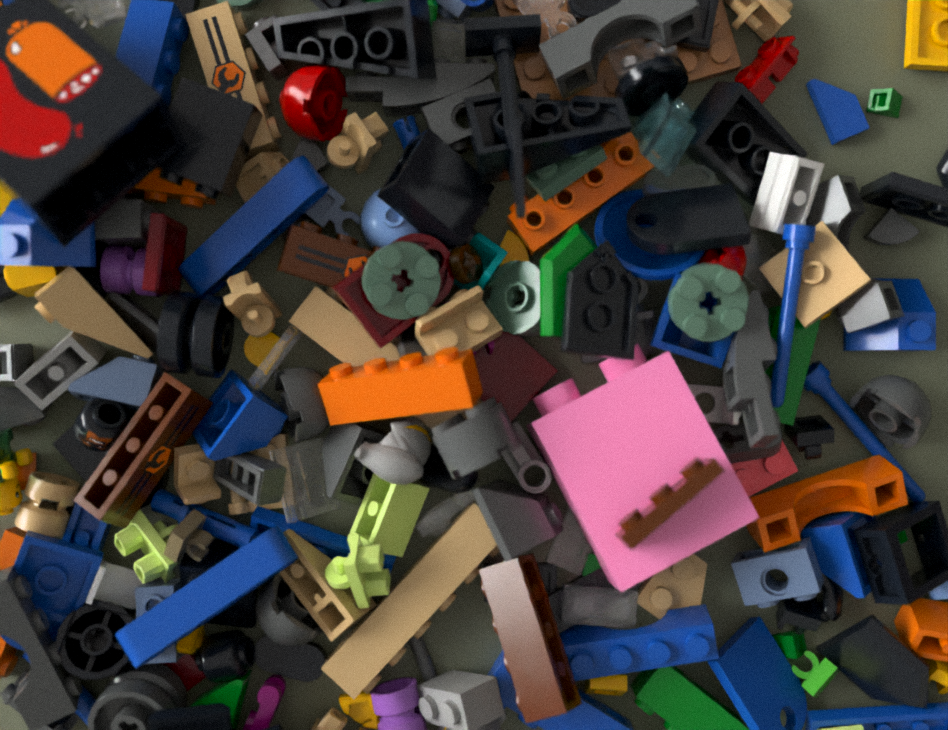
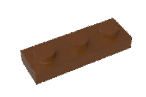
(668, 501)

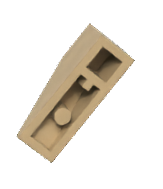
(83, 310)
(330, 607)

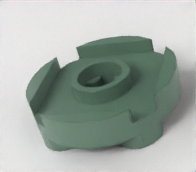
(505, 284)
(383, 293)
(727, 314)

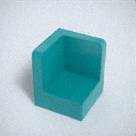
(491, 256)

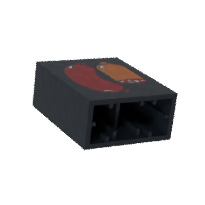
(72, 120)

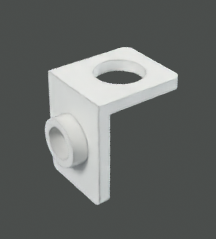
(719, 412)
(114, 585)

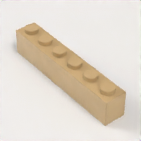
(340, 333)
(411, 602)

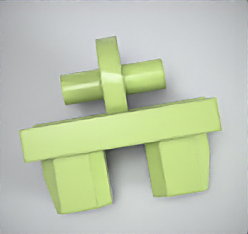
(152, 542)
(360, 571)

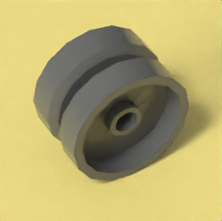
(135, 696)

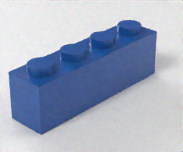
(153, 43)
(587, 716)

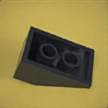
(737, 137)

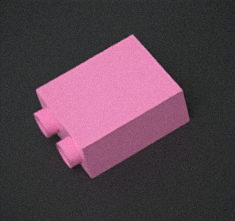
(622, 447)

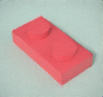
(764, 472)

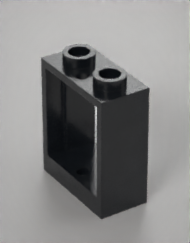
(880, 541)

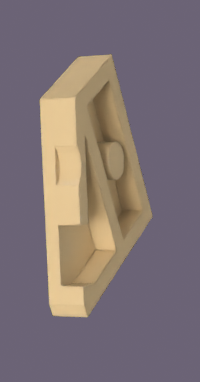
(674, 587)

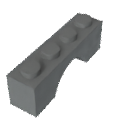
(577, 52)
(839, 207)
(48, 688)

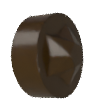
(466, 264)

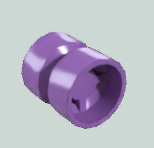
(123, 270)
(397, 705)

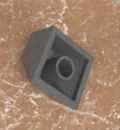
(345, 475)
(517, 517)

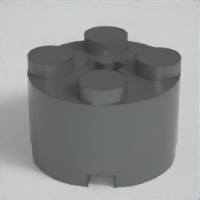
(477, 439)

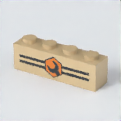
(232, 66)

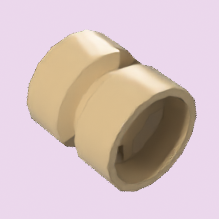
(42, 515)

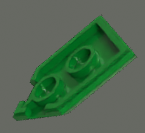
(553, 277)

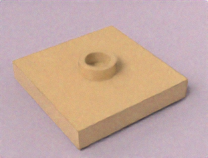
(826, 278)

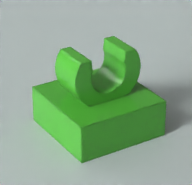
(819, 676)

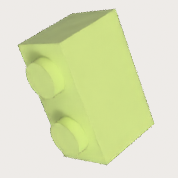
(389, 514)

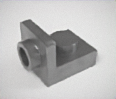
(264, 43)

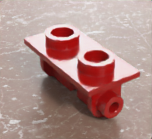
(775, 59)

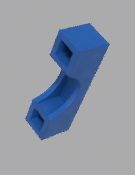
(676, 639)

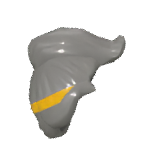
(400, 454)

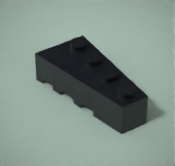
(366, 36)

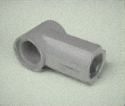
(524, 457)

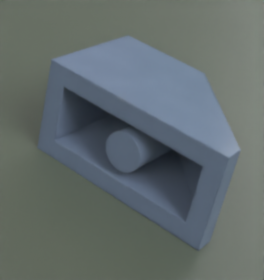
(119, 380)

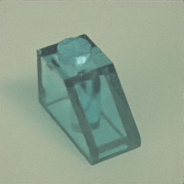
(665, 132)

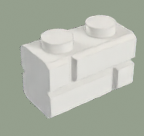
(785, 192)

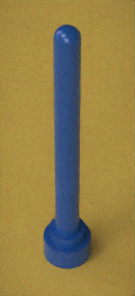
(797, 240)
(819, 382)

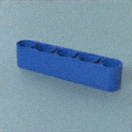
(254, 227)
(206, 596)

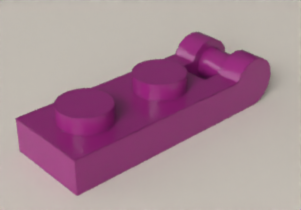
(269, 700)

